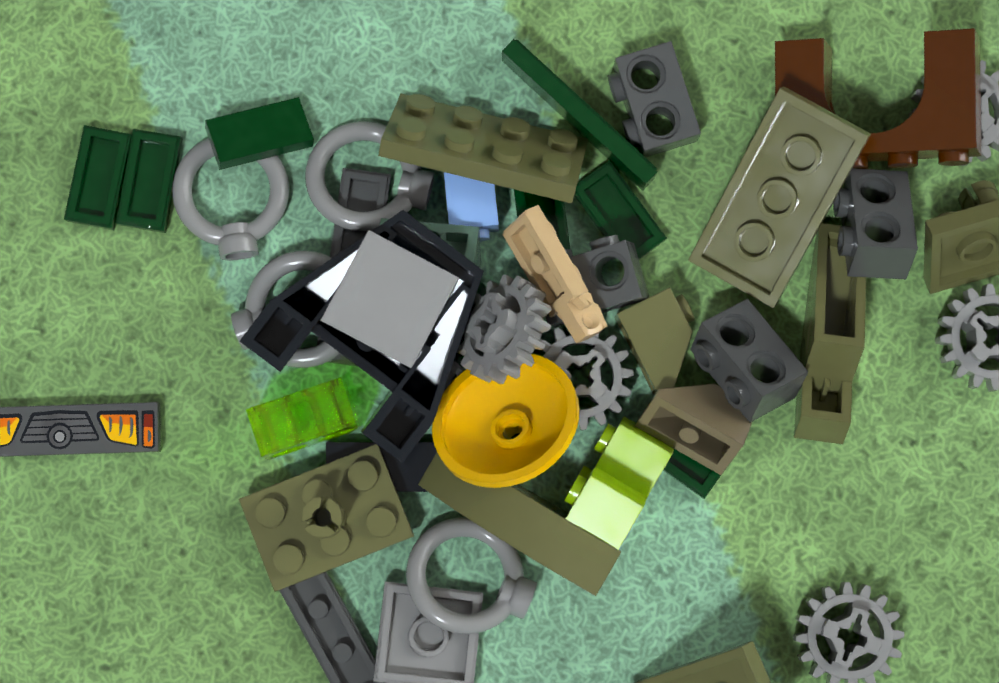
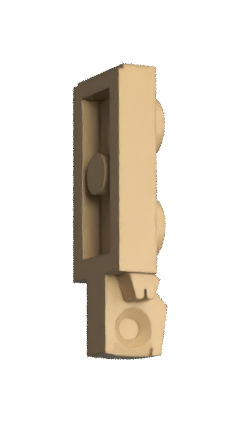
(552, 271)

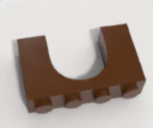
(942, 125)

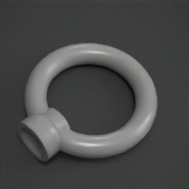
(413, 188)
(234, 239)
(257, 296)
(513, 596)

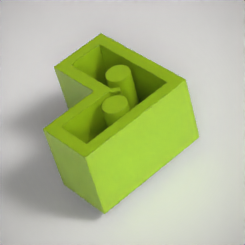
(616, 490)

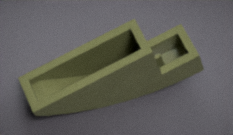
(830, 343)
(527, 525)

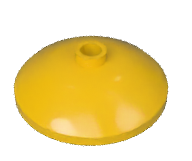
(481, 417)

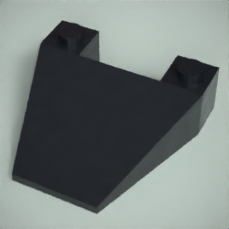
(413, 391)

